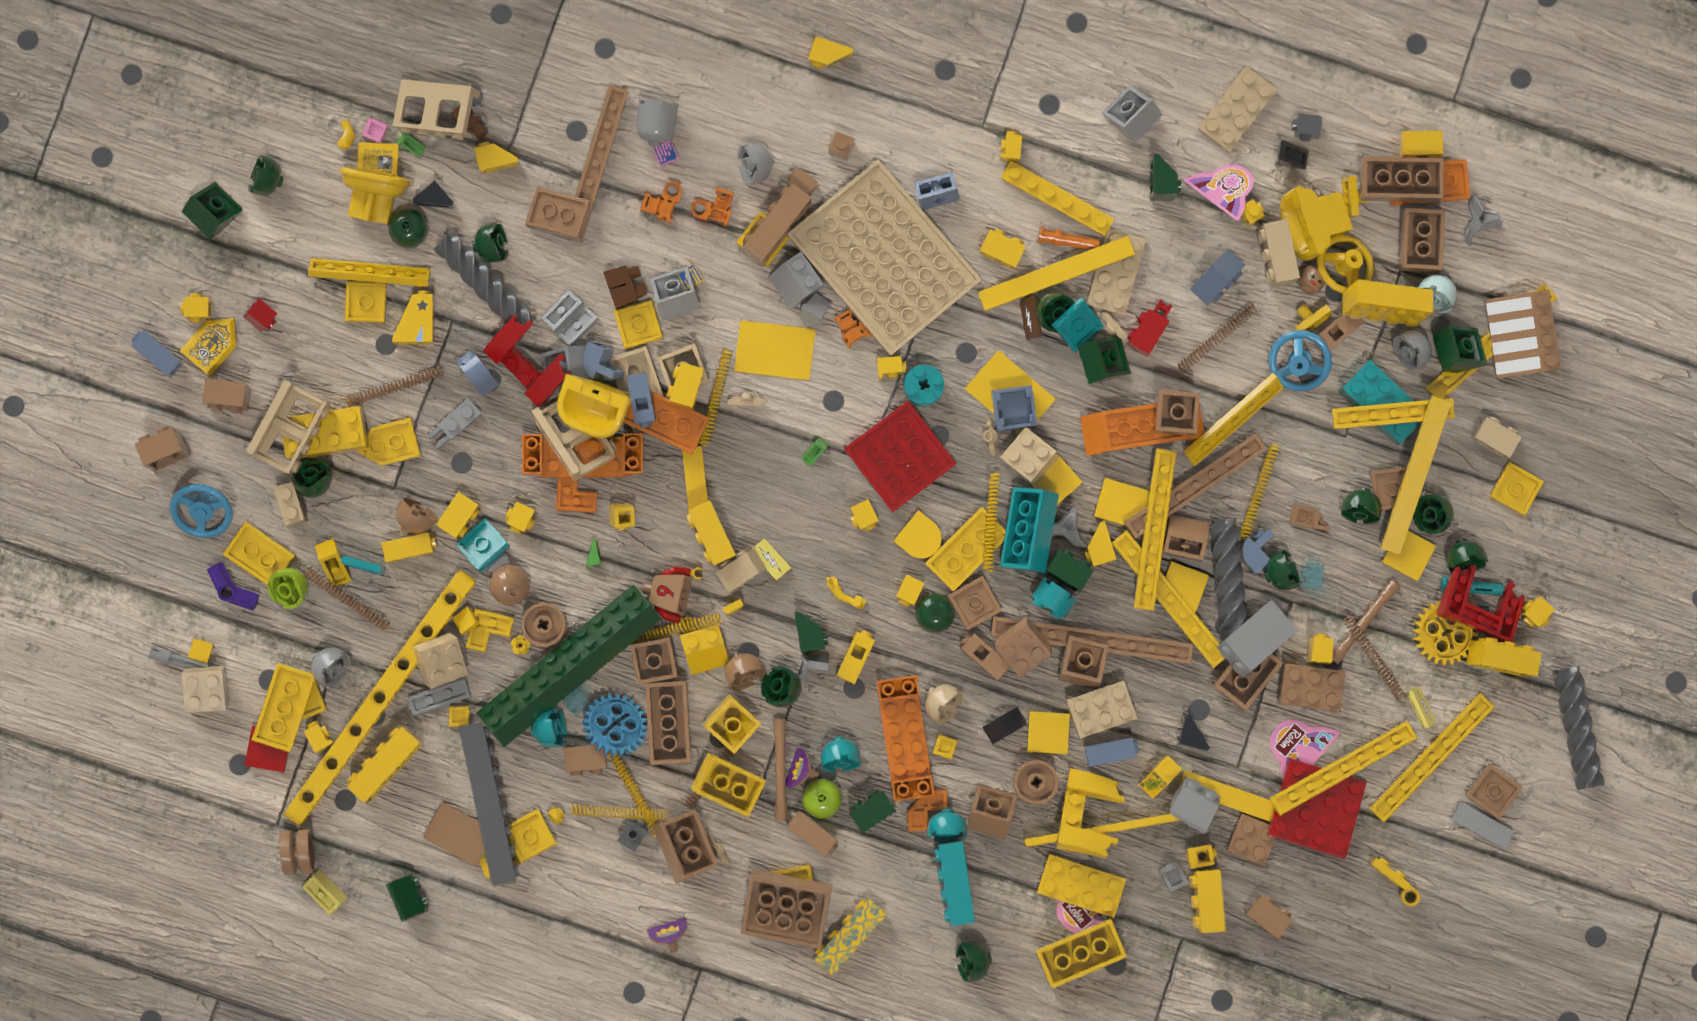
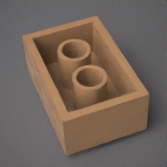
(1422, 240)
(162, 449)
(1311, 687)
(1246, 689)
(685, 846)

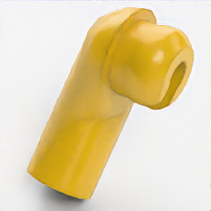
(348, 135)

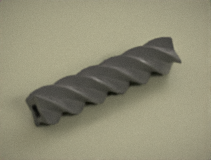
(485, 284)
(1228, 575)
(1578, 725)

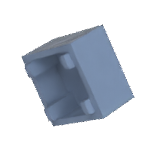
(1014, 409)

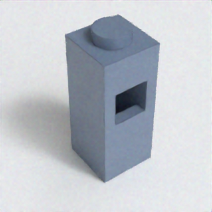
(156, 353)
(641, 400)
(1111, 752)

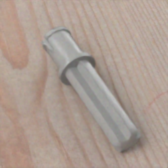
(174, 659)

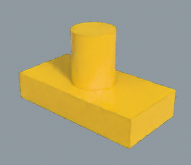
(1351, 196)
(1311, 319)

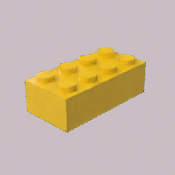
(1387, 302)
(339, 433)
(384, 765)
(1080, 953)

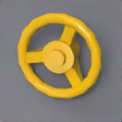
(1346, 263)

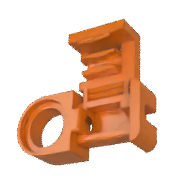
(662, 207)
(719, 208)
(852, 330)

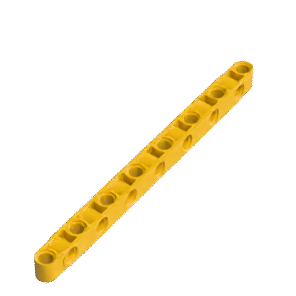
(370, 710)

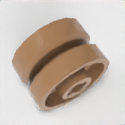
(535, 617)
(1044, 774)
(296, 852)

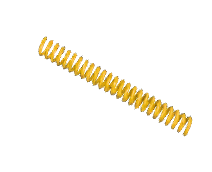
(715, 394)
(1258, 489)
(991, 522)
(680, 625)
(633, 790)
(608, 808)

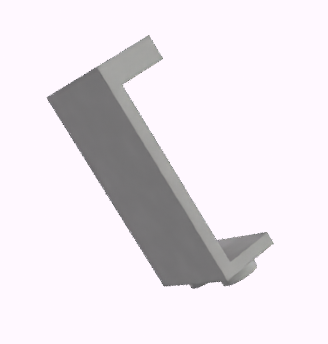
(1257, 638)

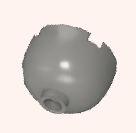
(756, 163)
(1413, 348)
(329, 665)

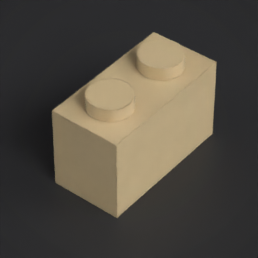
(1497, 437)
(290, 505)
(741, 570)

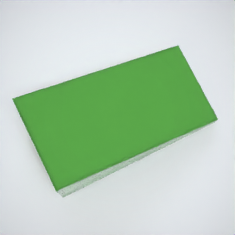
(411, 145)
(814, 452)
(593, 558)

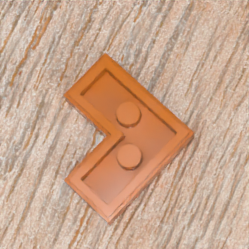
(572, 500)

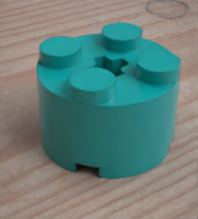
(913, 390)
(1054, 598)

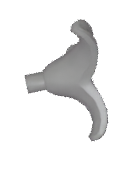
(1481, 219)
(1068, 528)

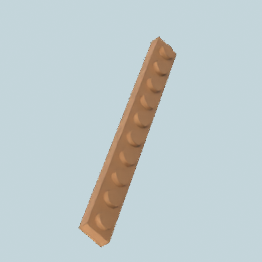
(1118, 643)

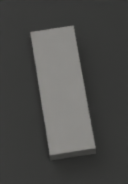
(439, 697)
(1482, 825)

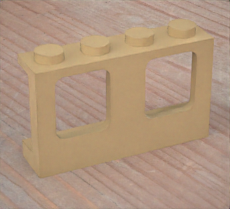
(434, 95)
(277, 422)
(564, 442)

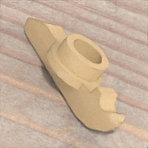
(1113, 326)
(746, 400)
(991, 436)
(718, 849)

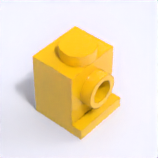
(1011, 146)
(1252, 213)
(890, 367)
(318, 736)
(1195, 862)

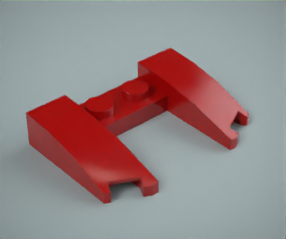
(503, 350)
(1456, 608)

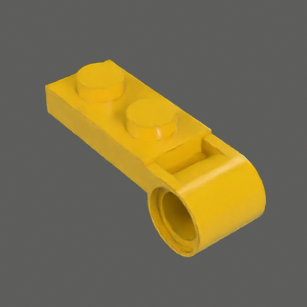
(1397, 878)

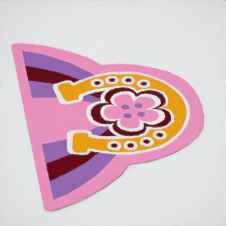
(1225, 187)

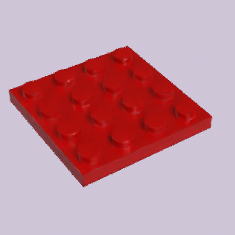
(900, 456)
(1323, 821)

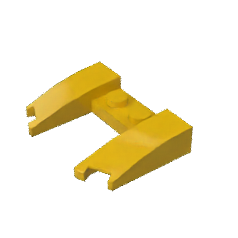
(1071, 835)

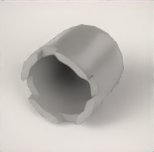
(656, 121)

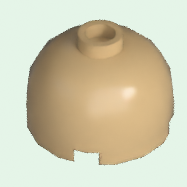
(941, 703)

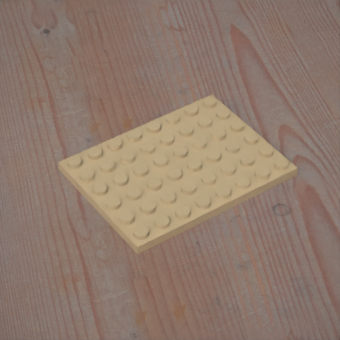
(884, 257)

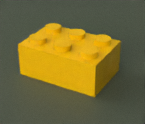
(710, 533)
(1504, 657)
(728, 784)
(1207, 901)

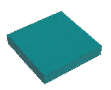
(1077, 324)
(482, 545)
(363, 565)

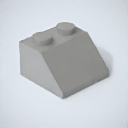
(1132, 113)
(796, 280)
(672, 296)
(573, 360)
(1194, 804)

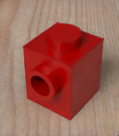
(260, 315)

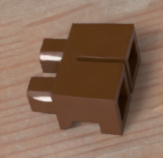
(474, 125)
(621, 286)

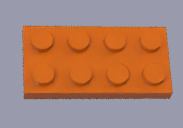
(1455, 183)
(673, 424)

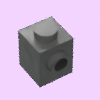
(1307, 127)
(633, 834)

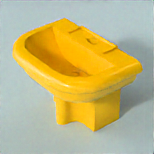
(373, 192)
(1313, 220)
(590, 412)

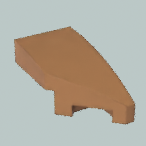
(1307, 518)

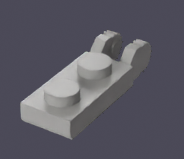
(455, 422)

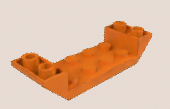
(1127, 429)
(541, 461)
(905, 738)

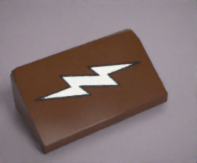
(1031, 325)

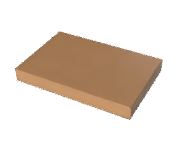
(558, 213)
(456, 834)

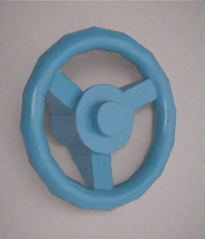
(1300, 361)
(201, 509)

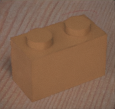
(584, 759)
(1268, 916)

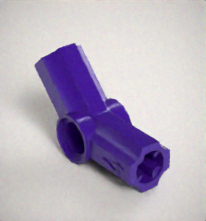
(239, 596)

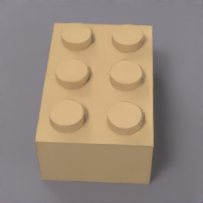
(1278, 253)
(1101, 709)

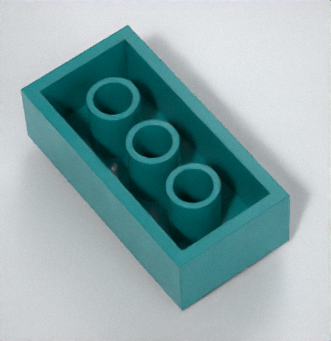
(1374, 387)
(1029, 530)
(955, 883)

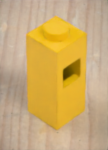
(408, 547)
(856, 657)

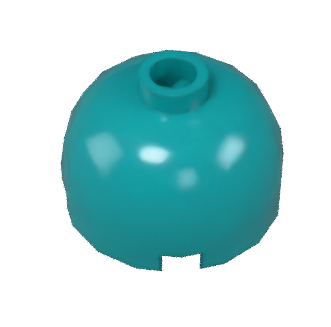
(550, 729)
(840, 754)
(947, 826)

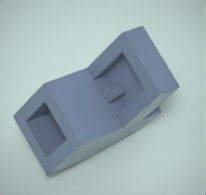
(597, 361)
(477, 373)
(1252, 555)

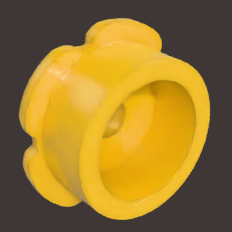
(525, 645)
(556, 815)

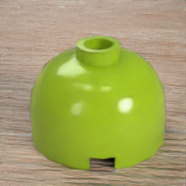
(288, 587)
(827, 789)

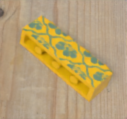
(850, 936)

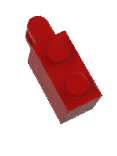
(1149, 329)

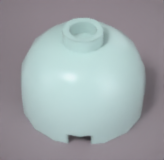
(1443, 292)

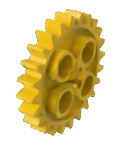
(1429, 641)

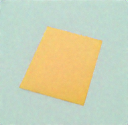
(774, 350)
(1004, 374)

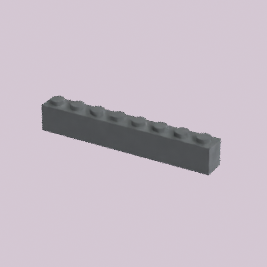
(487, 804)

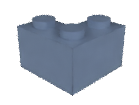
(1220, 275)

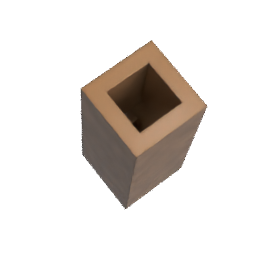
(1338, 331)
(984, 656)
(813, 834)

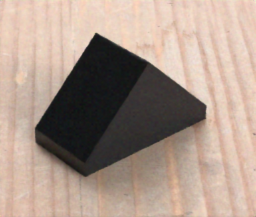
(1291, 156)
(433, 197)
(1004, 725)
(1191, 735)

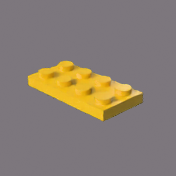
(964, 551)
(284, 707)
(1081, 886)

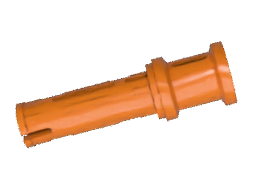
(1059, 238)

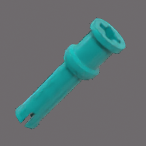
(1477, 587)

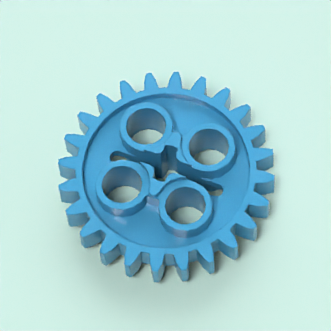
(602, 711)

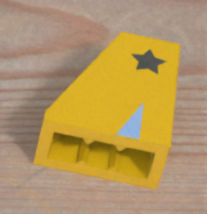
(417, 321)

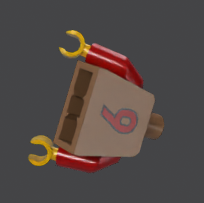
(671, 592)

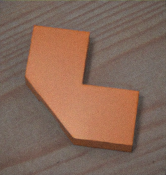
(918, 812)

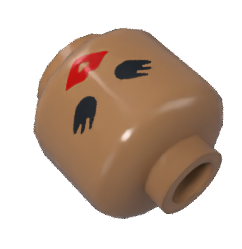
(1311, 280)

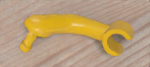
(834, 586)

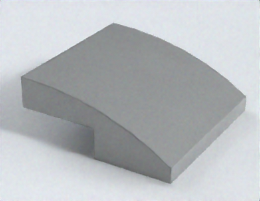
(570, 318)

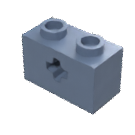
(936, 191)

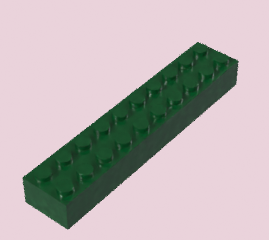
(568, 665)

